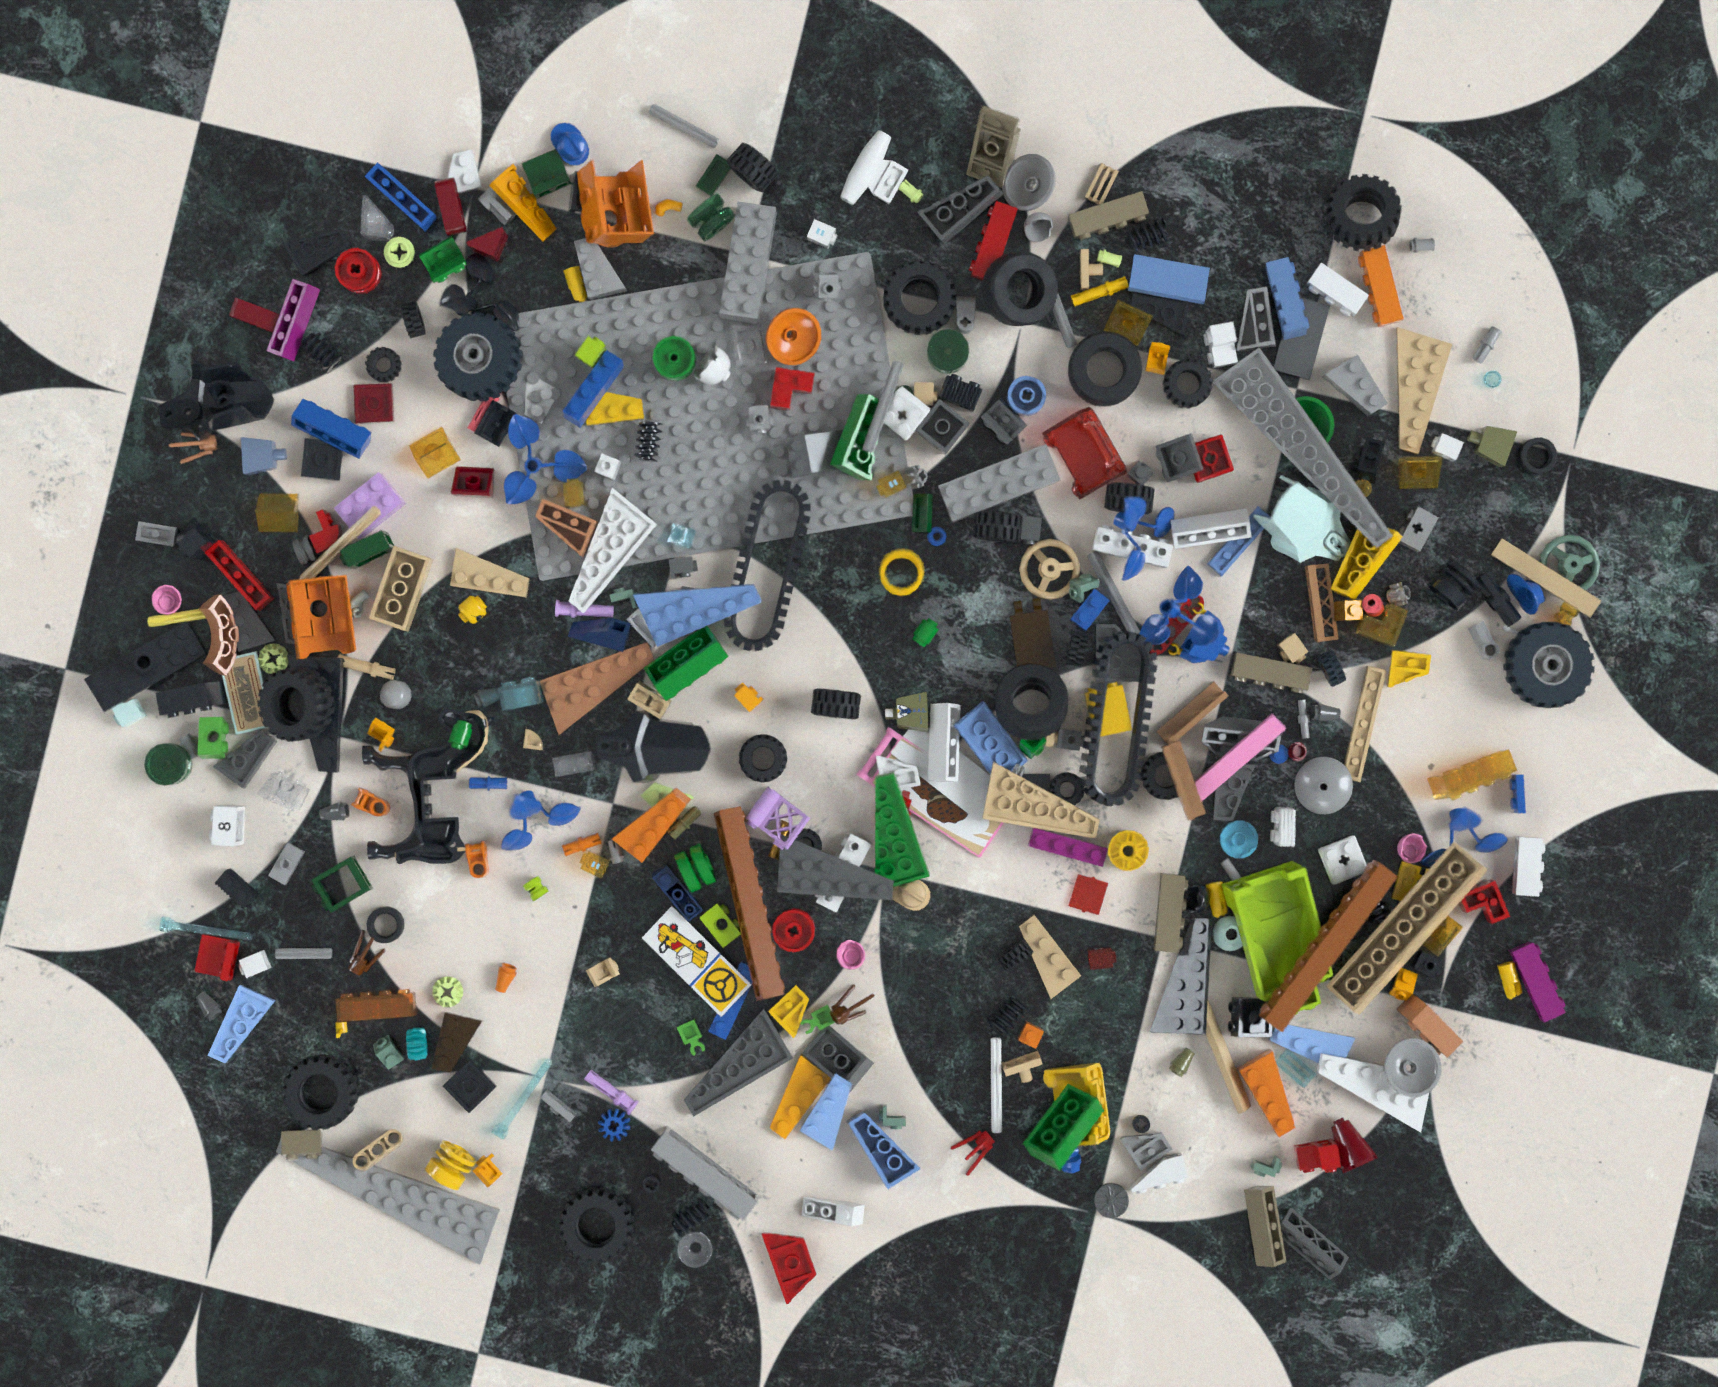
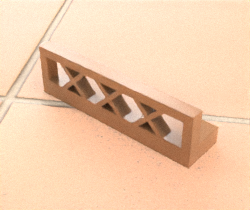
(1315, 606)
(1192, 713)
(1183, 780)

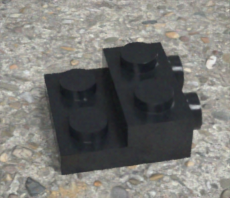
(1246, 1019)

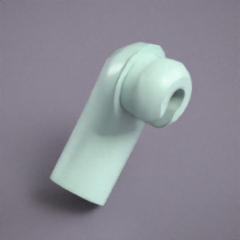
(356, 603)

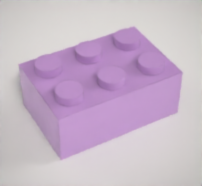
(376, 493)

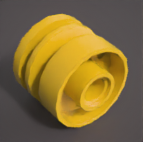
(1124, 861)
(448, 1168)

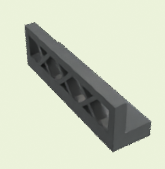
(1309, 1247)

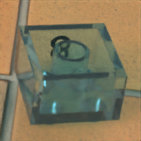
(520, 695)

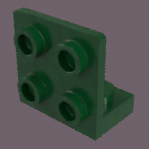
(546, 173)

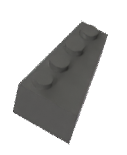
(960, 208)

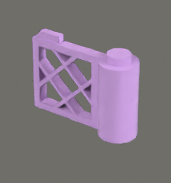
(767, 810)

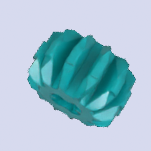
(416, 1043)

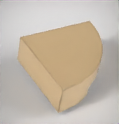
(532, 740)

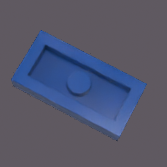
(1518, 800)

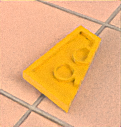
(616, 408)

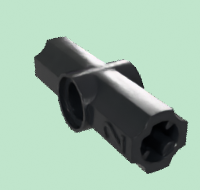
(1498, 599)

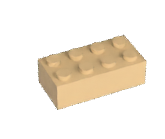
(401, 588)

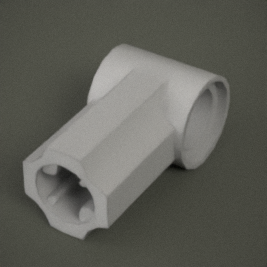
(497, 206)
(1482, 639)

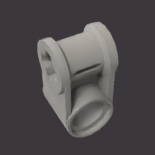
(965, 311)

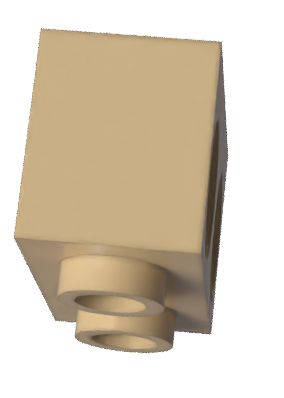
(649, 700)

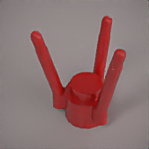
(983, 1141)

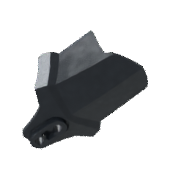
(217, 400)
(655, 747)

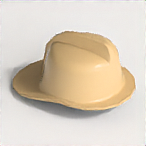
(912, 895)

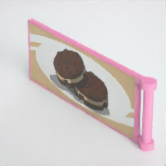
(936, 807)

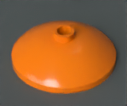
(801, 343)

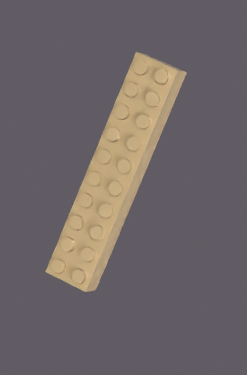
(1406, 928)

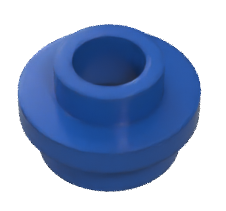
(936, 542)

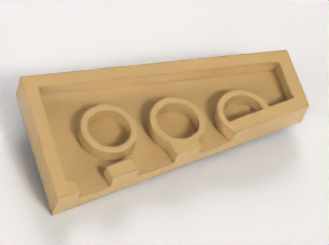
(482, 575)
(1050, 960)

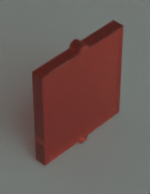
(1088, 894)

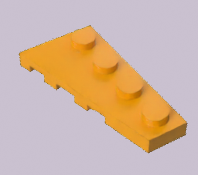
(524, 204)
(801, 1091)

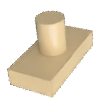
(1087, 269)
(1022, 1065)

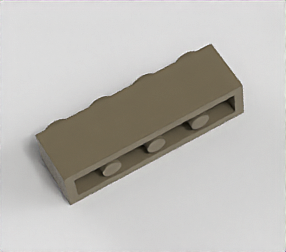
(1108, 215)
(1272, 672)
(1169, 913)
(1265, 1226)

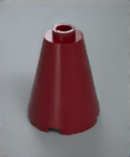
(1351, 1145)

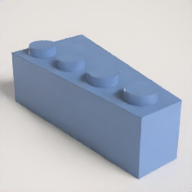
(1286, 298)
(885, 1156)

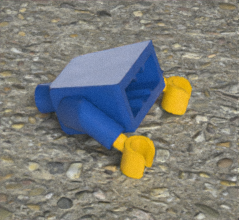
(1198, 654)

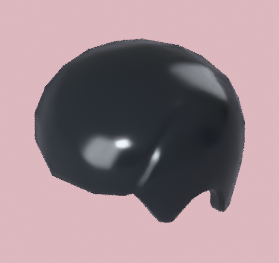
(1196, 898)

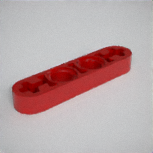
(1178, 626)

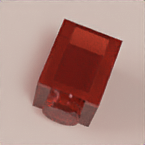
(1101, 958)

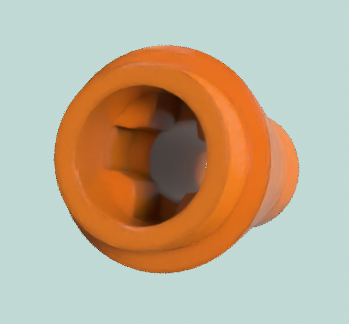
(505, 976)

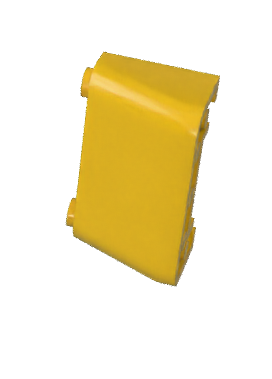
(1090, 1080)

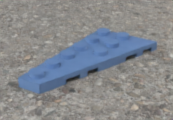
(687, 610)

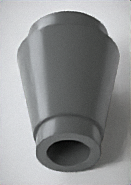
(486, 697)
(1324, 713)
(337, 811)
(208, 1006)

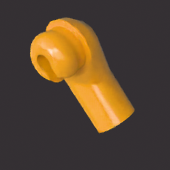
(667, 204)

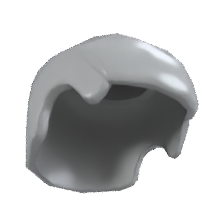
(1038, 227)
(395, 694)

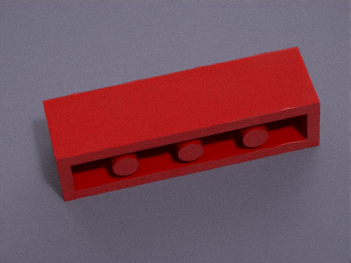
(995, 238)
(239, 575)

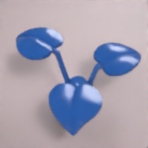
(519, 487)
(1127, 521)
(1187, 586)
(527, 805)
(1467, 819)

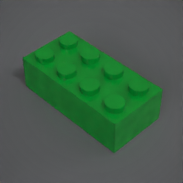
(685, 662)
(1063, 1127)

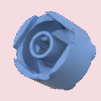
(1028, 385)

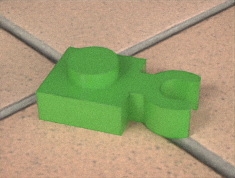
(820, 1018)
(690, 1034)

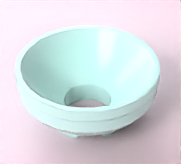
(1219, 934)

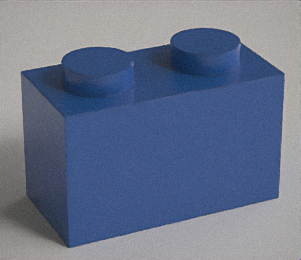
(1089, 610)

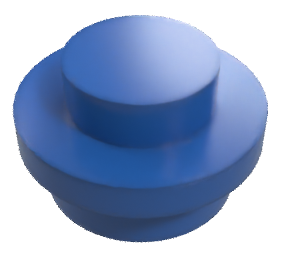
(1281, 756)

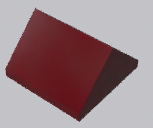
(490, 244)
(473, 482)

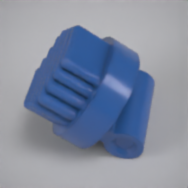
(1073, 1163)

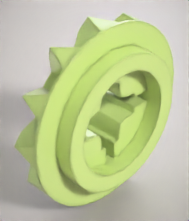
(392, 246)
(274, 649)
(447, 982)

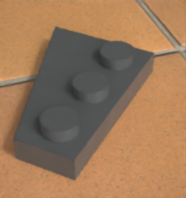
(250, 627)
(246, 760)
(1229, 794)

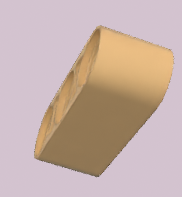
(368, 1150)

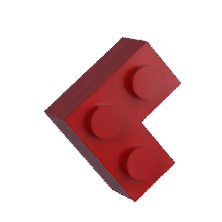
(789, 381)
(1488, 897)
(1317, 1154)

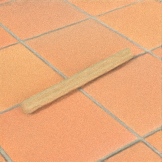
(348, 537)

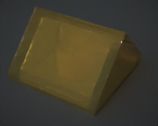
(1128, 322)
(434, 452)
(1419, 472)
(277, 512)
(1442, 936)

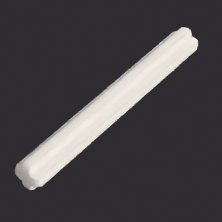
(996, 1086)

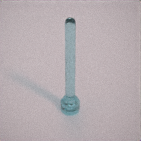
(168, 924)
(501, 1129)

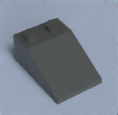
(812, 452)
(838, 1056)

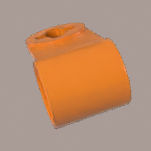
(367, 802)
(477, 857)

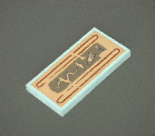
(242, 692)

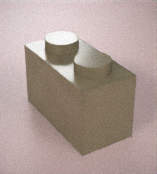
(301, 1144)

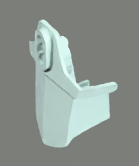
(1306, 525)

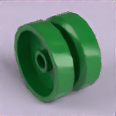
(677, 369)
(698, 866)

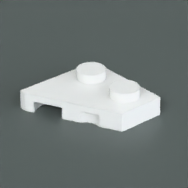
(536, 409)
(906, 774)

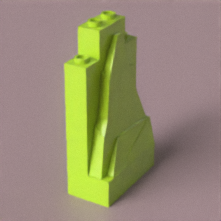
(1275, 924)

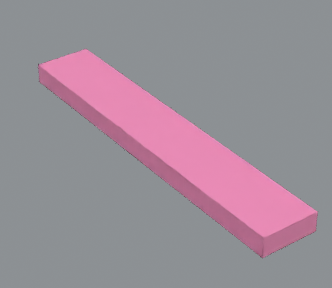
(1238, 756)

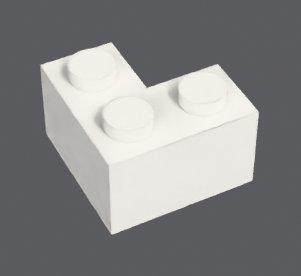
(1221, 345)

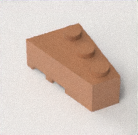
(568, 525)
(1430, 1026)

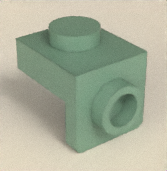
(1082, 584)
(620, 594)
(387, 1052)
(894, 1122)
(1263, 1169)

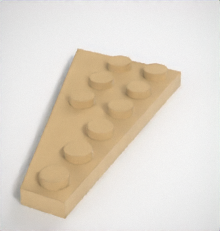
(1418, 379)
(1023, 803)

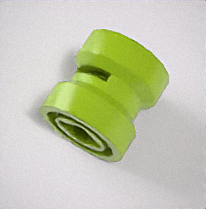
(535, 888)

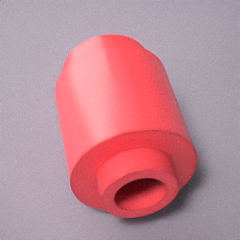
(1375, 610)

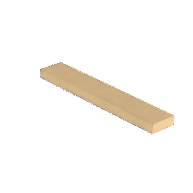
(1546, 578)
(1364, 721)
(1226, 1063)

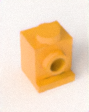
(747, 696)

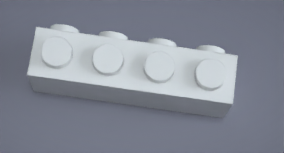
(1211, 528)
(1117, 544)
(943, 743)
(853, 852)

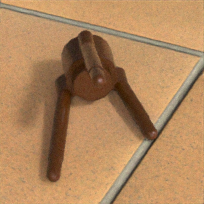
(358, 963)
(841, 1014)

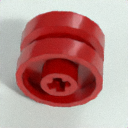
(350, 262)
(793, 941)

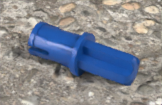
(488, 783)

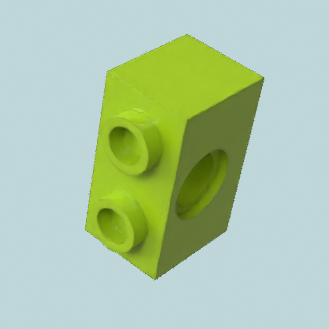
(591, 351)
(710, 919)

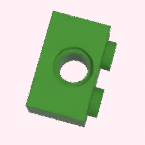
(207, 727)

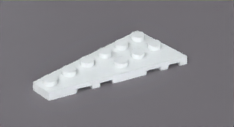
(613, 543)
(1371, 1084)

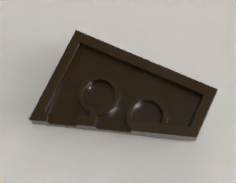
(453, 1039)

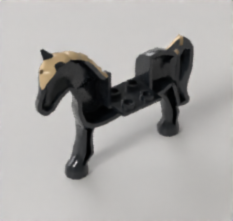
(430, 836)

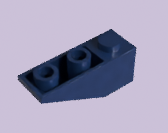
(603, 632)
(677, 892)

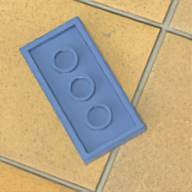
(1168, 279)
(989, 739)

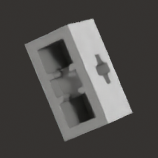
(1425, 523)

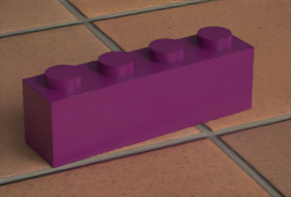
(293, 320)
(1067, 847)
(1537, 981)

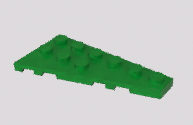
(896, 842)

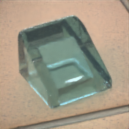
(681, 535)

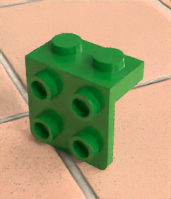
(443, 260)

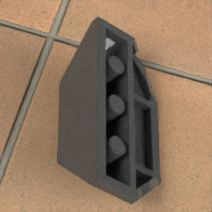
(1226, 732)

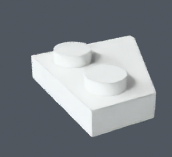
(465, 171)

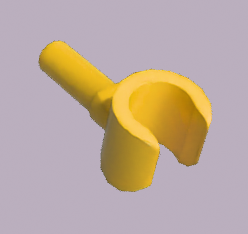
(341, 1027)

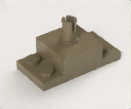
(993, 145)

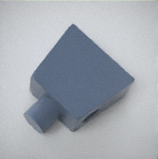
(260, 455)

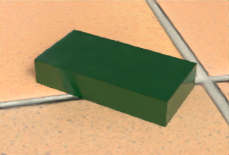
(713, 175)
(922, 513)

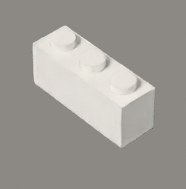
(1336, 290)
(1528, 866)

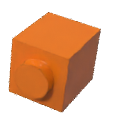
(1030, 1034)

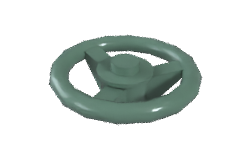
(1572, 564)

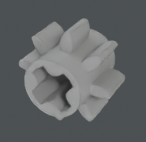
(915, 477)
(1398, 594)

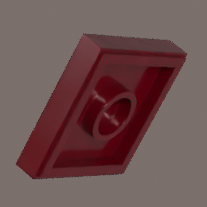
(373, 403)

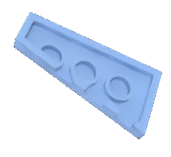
(241, 1018)
(1312, 1042)
(828, 1112)

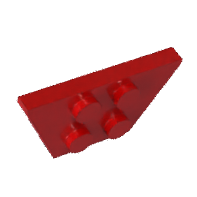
(790, 1262)

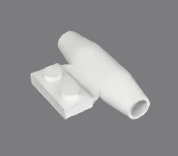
(873, 172)

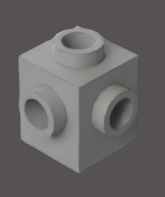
(826, 286)
(759, 412)

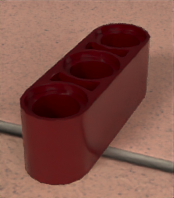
(450, 206)
(254, 315)

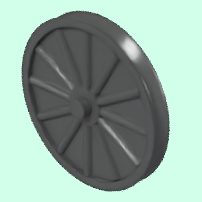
(1111, 1200)

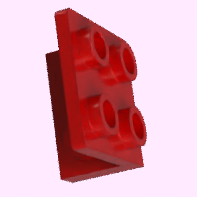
(217, 957)

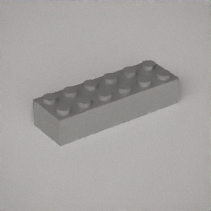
(748, 262)
(999, 483)
(705, 1173)

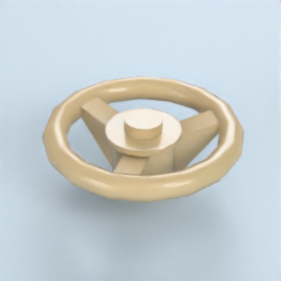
(1048, 568)

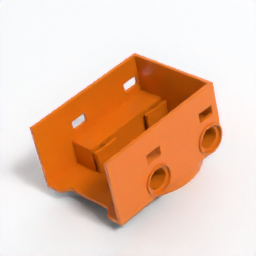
(622, 197)
(326, 632)

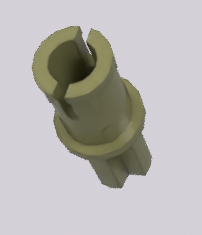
(684, 822)

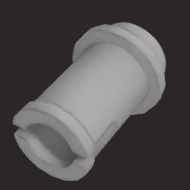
(1421, 245)
(189, 744)
(616, 853)

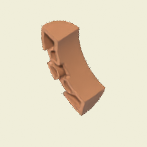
(223, 634)

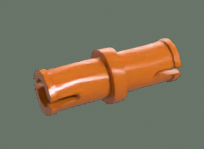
(581, 844)

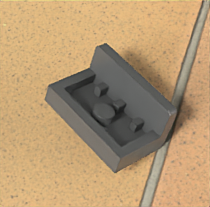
(1003, 421)

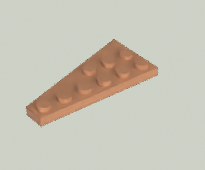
(583, 688)

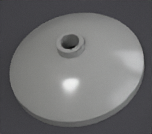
(1022, 176)
(1326, 771)
(1424, 1067)

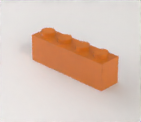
(1380, 286)

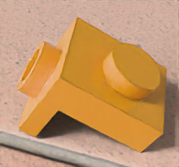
(1157, 358)
(381, 732)
(1403, 984)
(486, 1170)

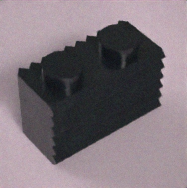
(960, 392)
(236, 888)

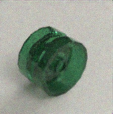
(711, 217)
(939, 359)
(157, 767)

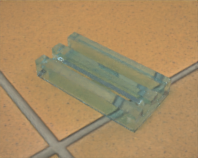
(1282, 1057)

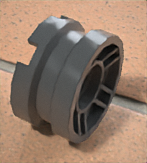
(304, 550)

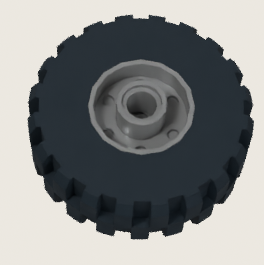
(477, 356)
(1569, 662)

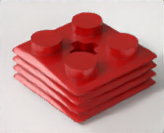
(1220, 464)

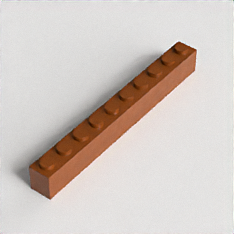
(748, 903)
(1327, 945)

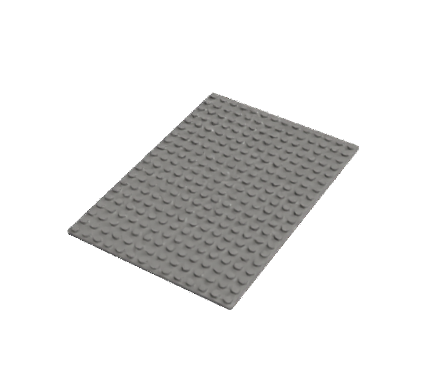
(706, 452)

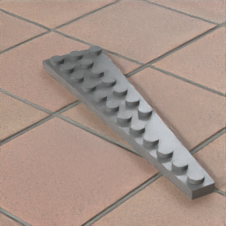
(1273, 408)
(438, 1213)

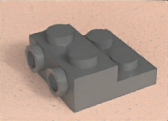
(1179, 458)

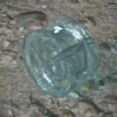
(1497, 376)

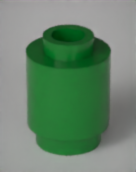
(925, 632)
(460, 735)

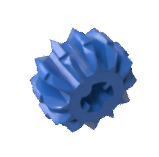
(617, 1118)

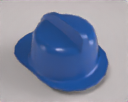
(570, 143)
(1526, 593)

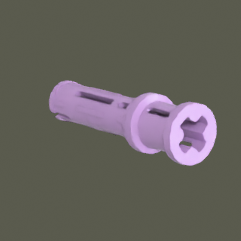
(569, 609)
(619, 1097)

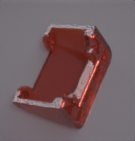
(1086, 451)

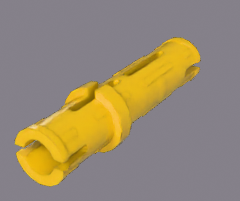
(1099, 291)

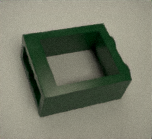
(367, 550)
(359, 876)

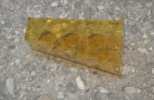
(1472, 775)

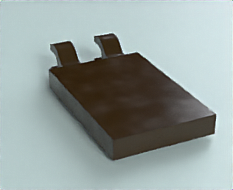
(1032, 636)

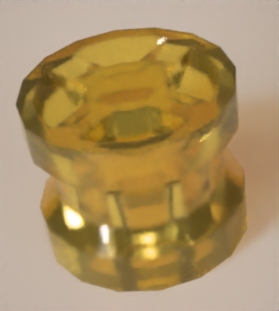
(1367, 485)

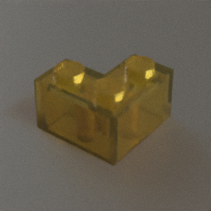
(1384, 630)

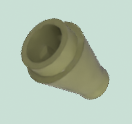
(1182, 1062)

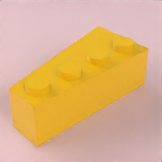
(1362, 563)

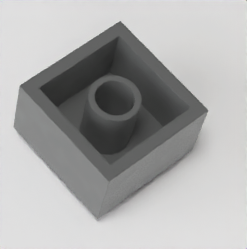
(942, 427)

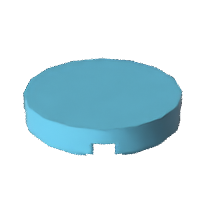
(1238, 839)

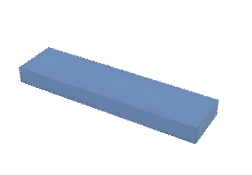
(1234, 548)

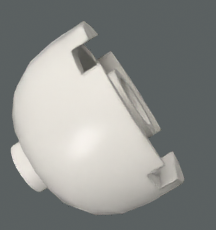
(714, 367)

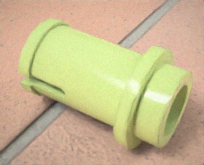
(910, 191)
(1109, 258)

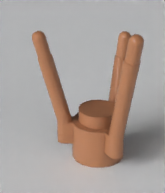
(207, 445)

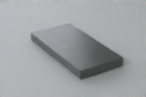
(1298, 354)

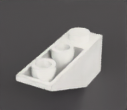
(1164, 1171)
(833, 1211)

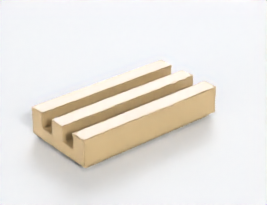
(1108, 170)

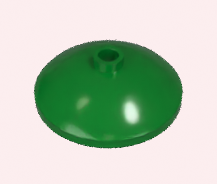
(1319, 415)

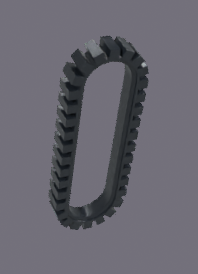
(790, 565)
(1089, 780)

